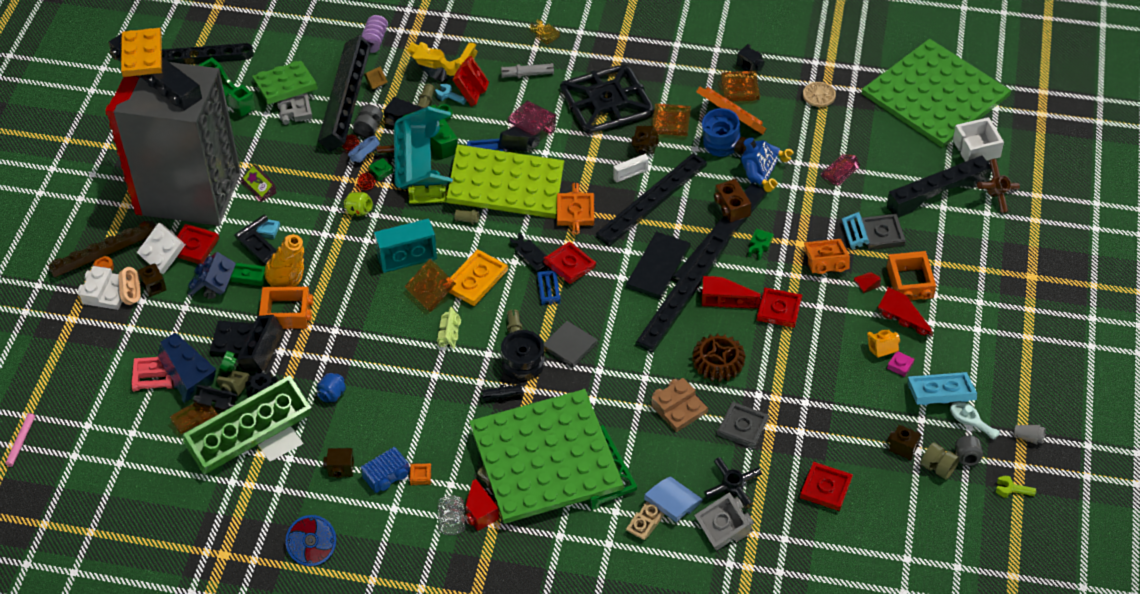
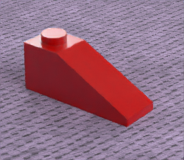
(726, 293)

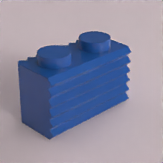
(385, 470)

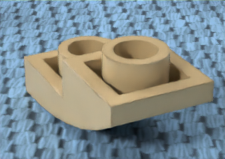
(645, 521)

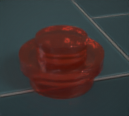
(351, 142)
(366, 181)

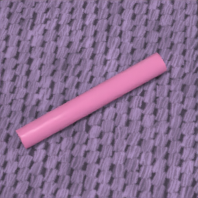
(20, 440)

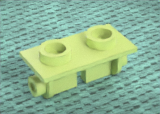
(450, 322)

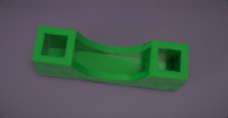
(238, 98)

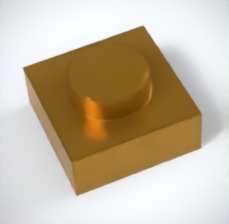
(375, 78)

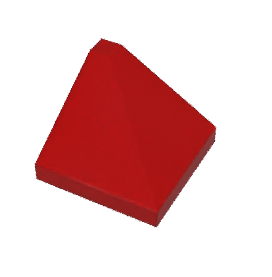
(868, 281)

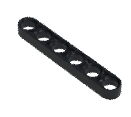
(202, 52)

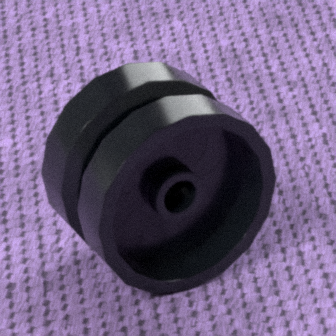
(522, 355)

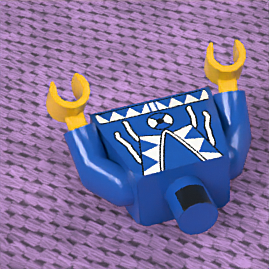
(760, 161)

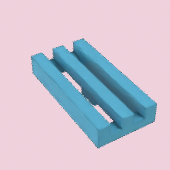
(858, 242)

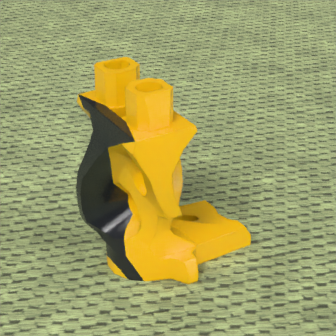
(435, 63)

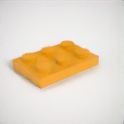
(141, 52)
(477, 277)

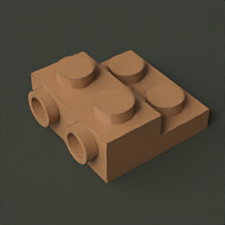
(678, 404)

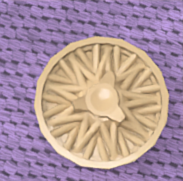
(819, 94)

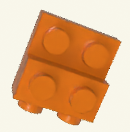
(827, 256)

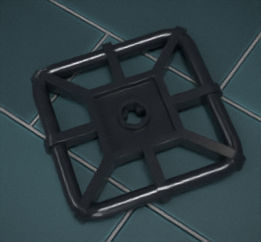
(616, 99)

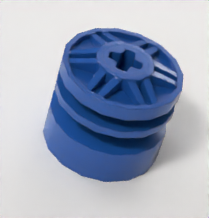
(720, 131)

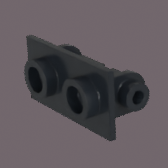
(206, 395)

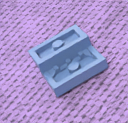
(673, 498)

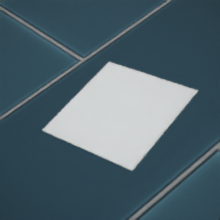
(280, 444)

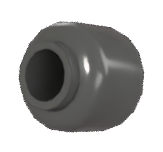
(969, 450)

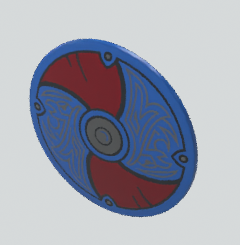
(311, 540)

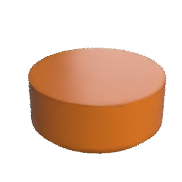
(105, 262)

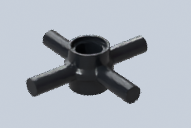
(735, 488)

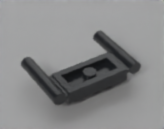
(254, 242)

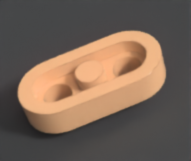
(129, 287)

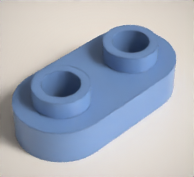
(367, 146)

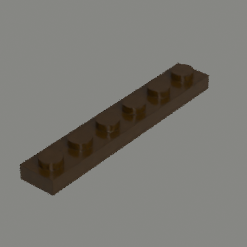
(98, 250)

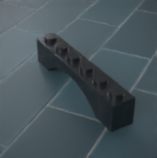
(911, 196)

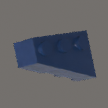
(185, 366)

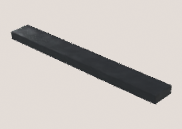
(651, 199)
(724, 227)
(682, 292)

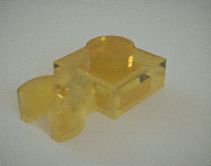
(545, 33)

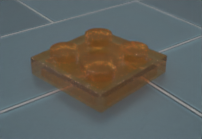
(740, 86)
(671, 119)
(430, 285)

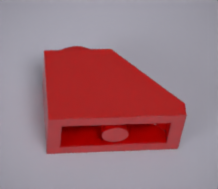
(480, 507)

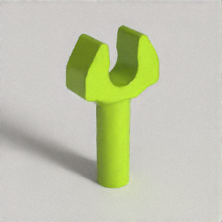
(1011, 487)

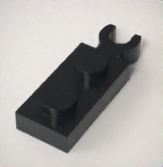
(529, 253)

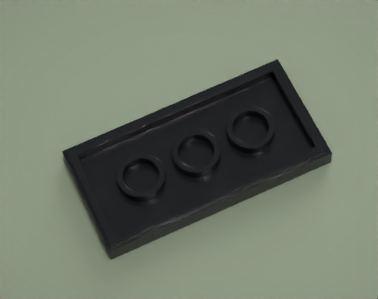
(658, 265)

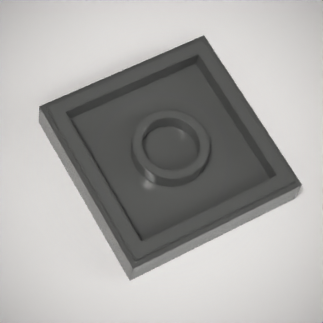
(883, 231)
(570, 344)
(743, 425)

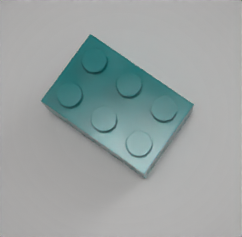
(405, 245)

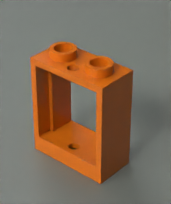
(908, 262)
(288, 320)

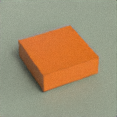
(420, 474)

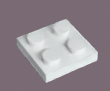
(161, 248)

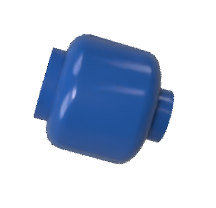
(330, 387)

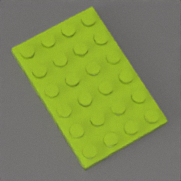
(505, 181)

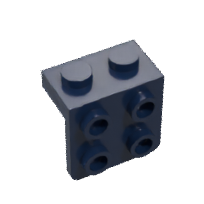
(212, 273)

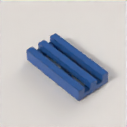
(550, 298)

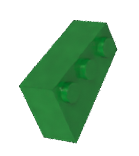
(445, 141)

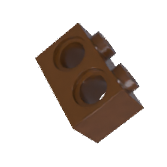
(732, 200)

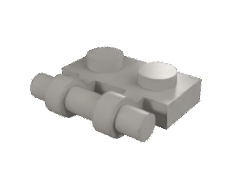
(300, 108)

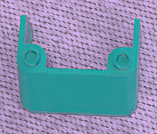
(413, 148)

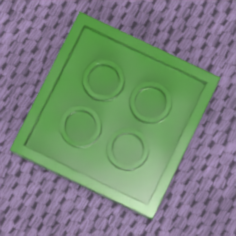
(284, 82)

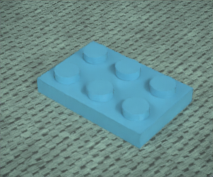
(942, 388)

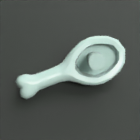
(968, 415)

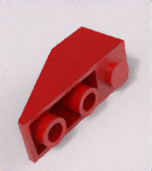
(898, 306)

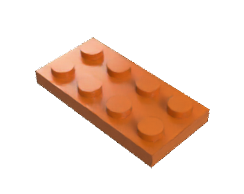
(722, 102)

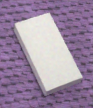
(630, 168)

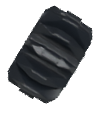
(259, 382)

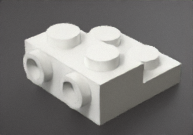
(101, 288)

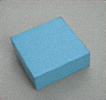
(269, 229)

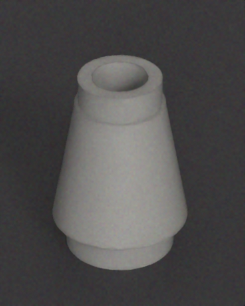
(1030, 433)

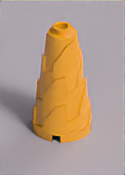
(286, 265)

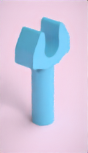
(447, 93)

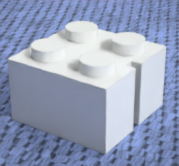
(978, 139)

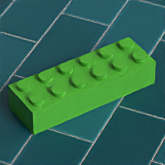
(246, 424)

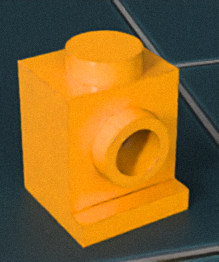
(883, 342)

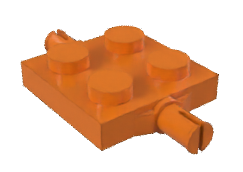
(575, 209)

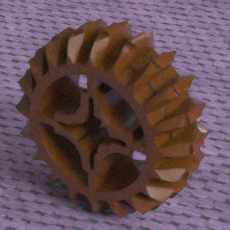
(714, 355)

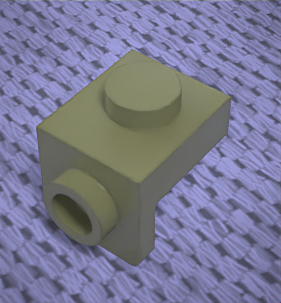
(234, 382)

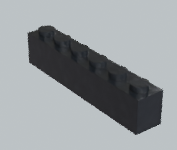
(170, 83)

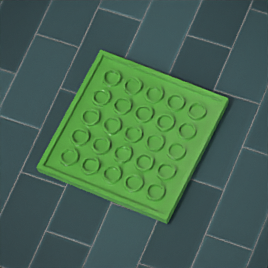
(935, 92)
(545, 456)

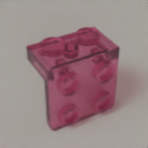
(533, 119)

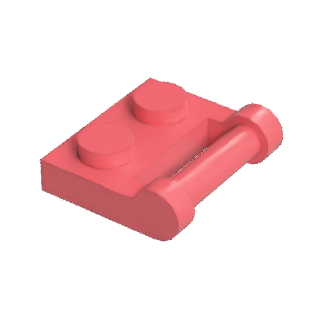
(150, 368)

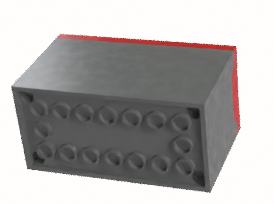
(174, 158)

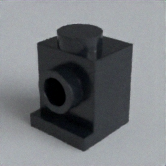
(749, 59)

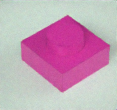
(900, 363)

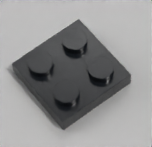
(229, 337)

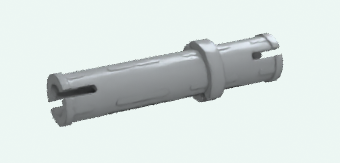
(518, 71)

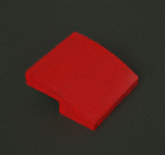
(470, 80)

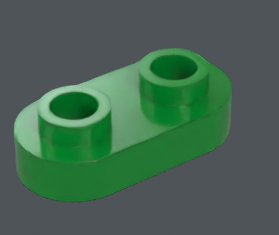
(227, 363)

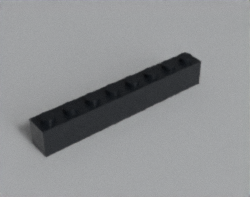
(344, 93)

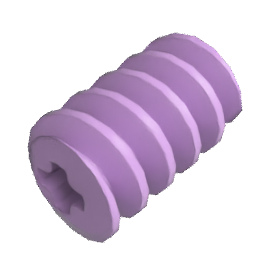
(375, 31)

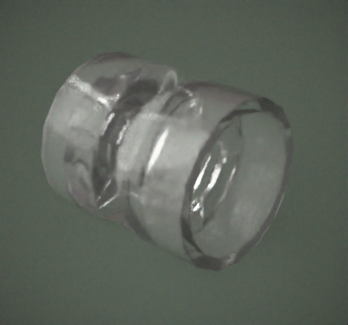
(451, 515)

